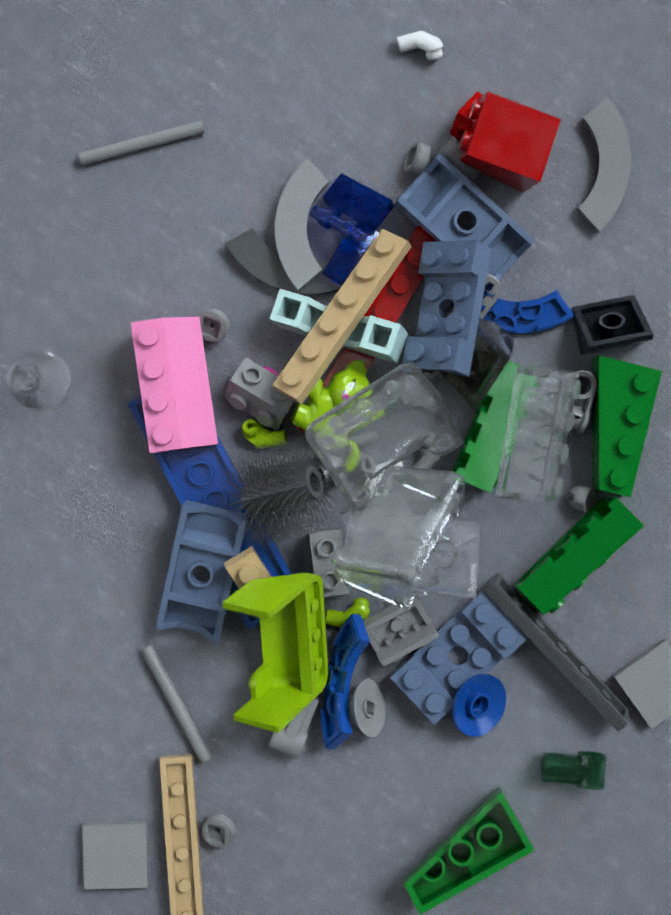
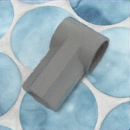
(293, 736)

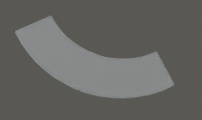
(613, 164)
(291, 224)

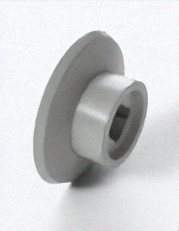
(367, 708)

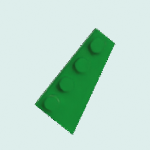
(620, 422)
(578, 554)

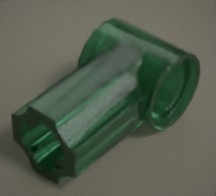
(582, 769)

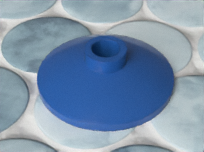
(479, 705)

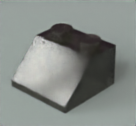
(490, 355)

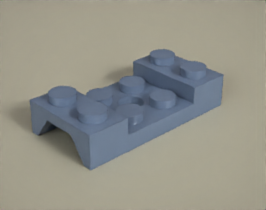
(443, 194)
(455, 275)
(207, 539)
(433, 679)

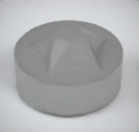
(417, 158)
(214, 325)
(218, 830)

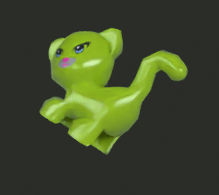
(322, 399)

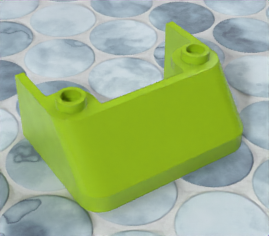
(292, 647)

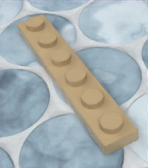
(341, 316)
(181, 834)

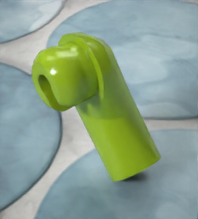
(260, 436)
(338, 618)

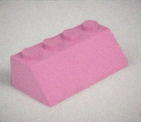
(174, 383)

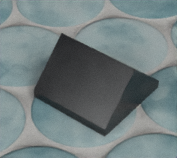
(610, 325)

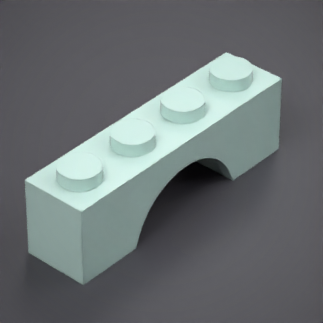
(371, 335)

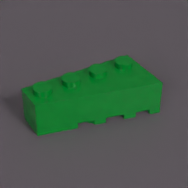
(484, 443)
(471, 853)

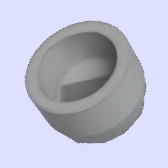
(582, 498)

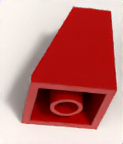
(508, 141)

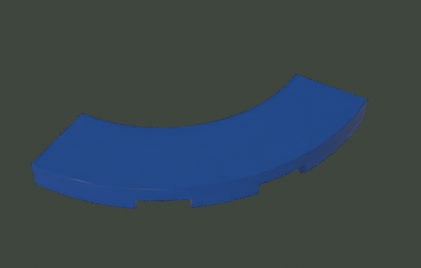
(529, 315)
(349, 645)

